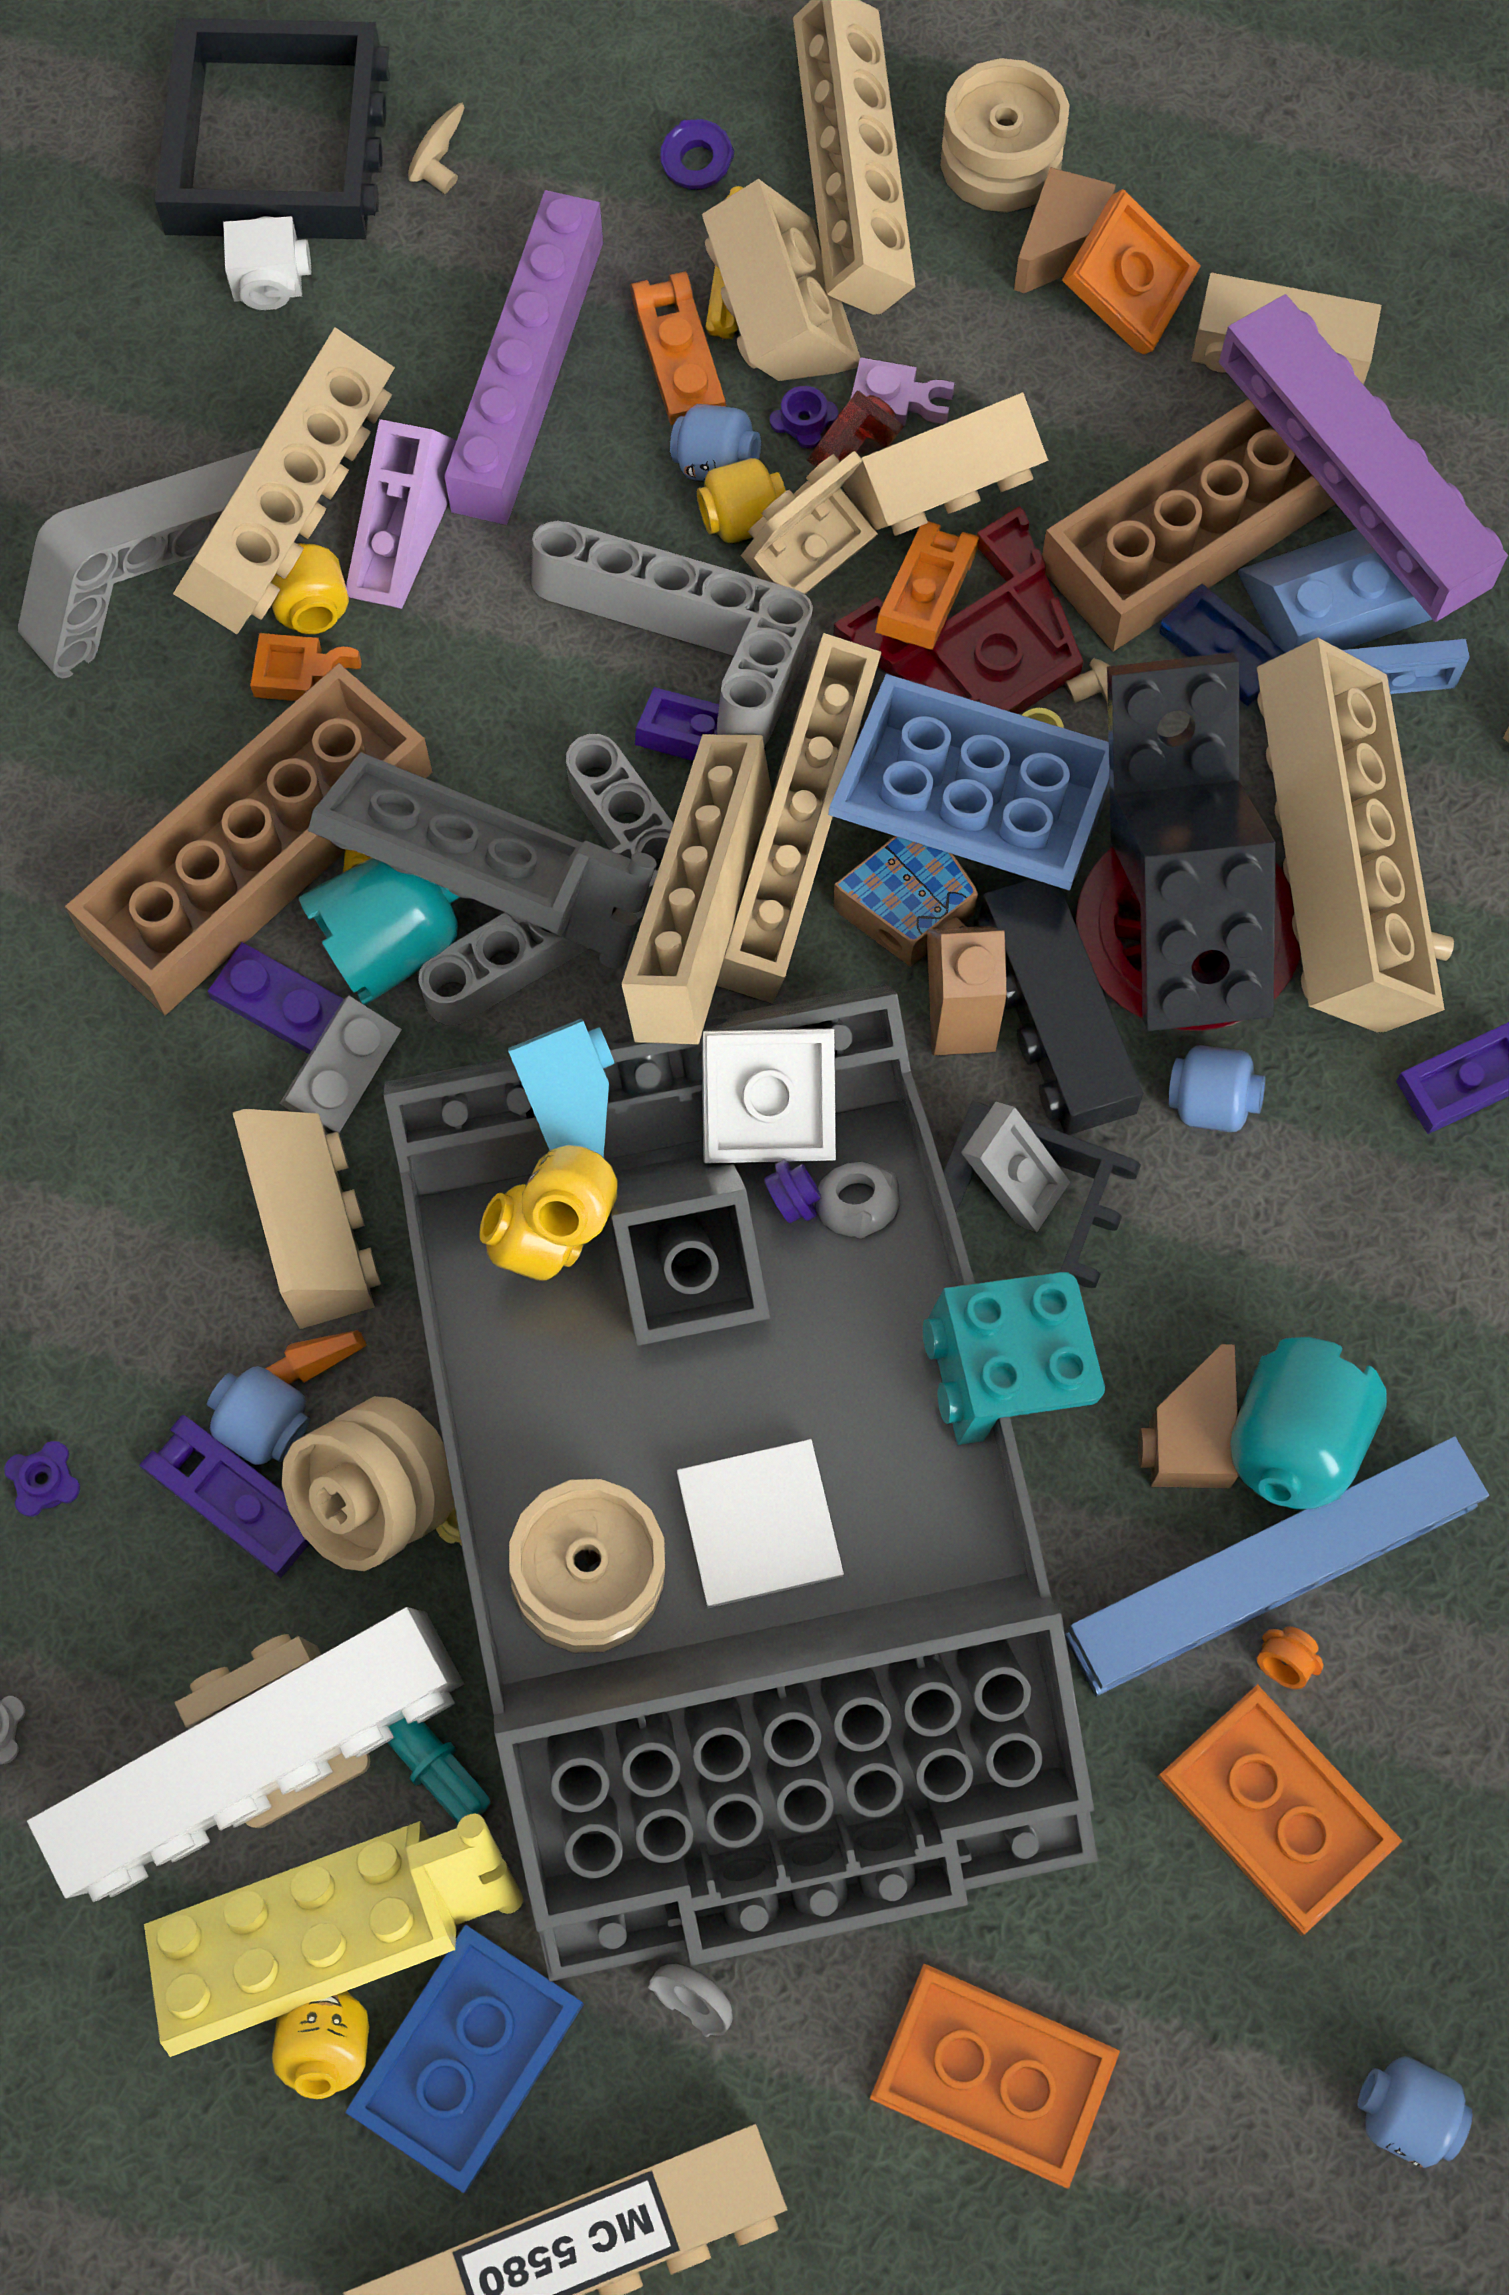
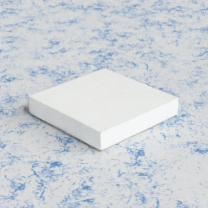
(768, 1095)
(759, 1523)

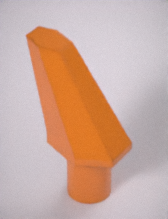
(316, 1355)

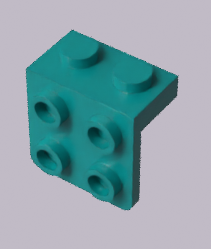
(1011, 1351)

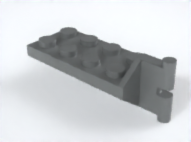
(487, 855)

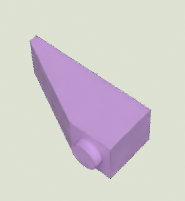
(399, 511)

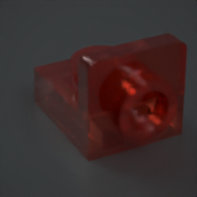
(862, 414)

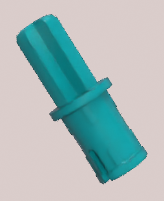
(437, 1769)

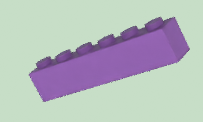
(524, 358)
(1362, 457)

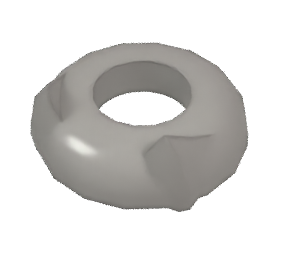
(861, 1218)
(694, 1996)

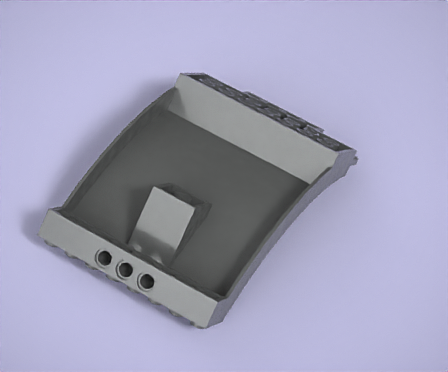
(800, 1747)

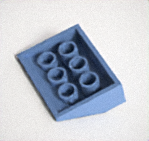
(975, 782)

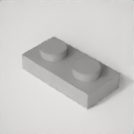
(341, 1064)
(1015, 1166)

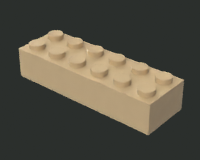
(1348, 838)

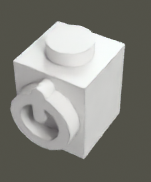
(265, 261)

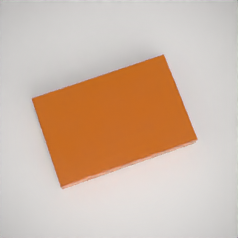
(1279, 1810)
(995, 2075)

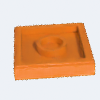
(1131, 272)

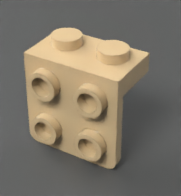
(809, 531)
(223, 1688)

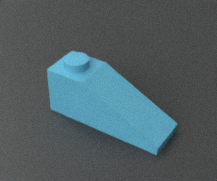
(567, 1084)

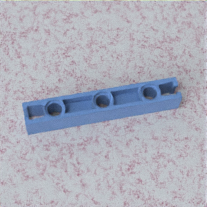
(1274, 1566)

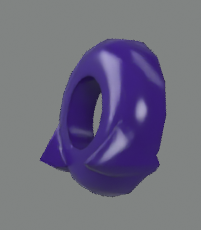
(691, 135)

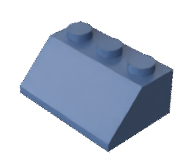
(1330, 593)

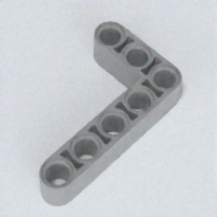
(112, 540)
(689, 601)
(539, 951)

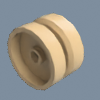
(1003, 133)
(368, 1483)
(594, 1524)

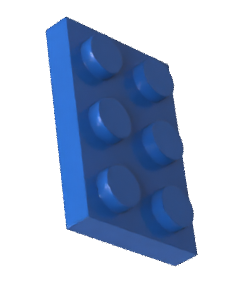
(465, 2059)

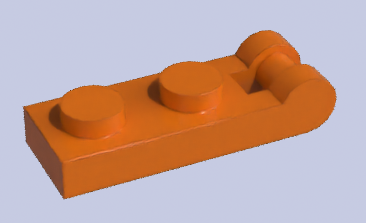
(677, 345)
(926, 585)

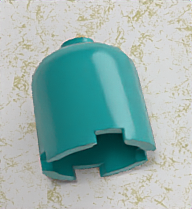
(381, 924)
(1306, 1423)

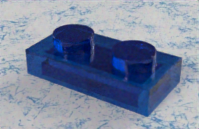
(1211, 627)

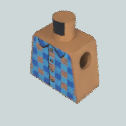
(905, 893)

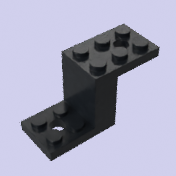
(1191, 842)

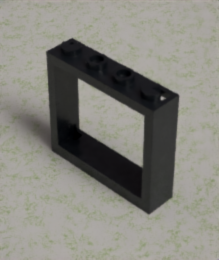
(314, 213)

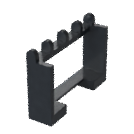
(1067, 1153)

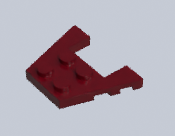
(1000, 648)

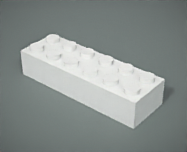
(240, 1755)

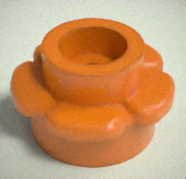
(1293, 1648)

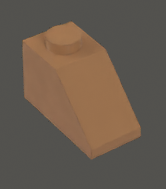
(1059, 227)
(966, 988)
(1194, 1428)

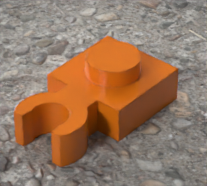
(293, 664)

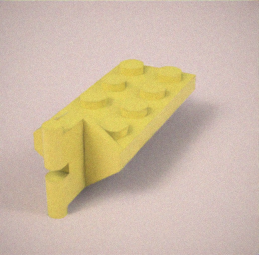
(321, 1929)

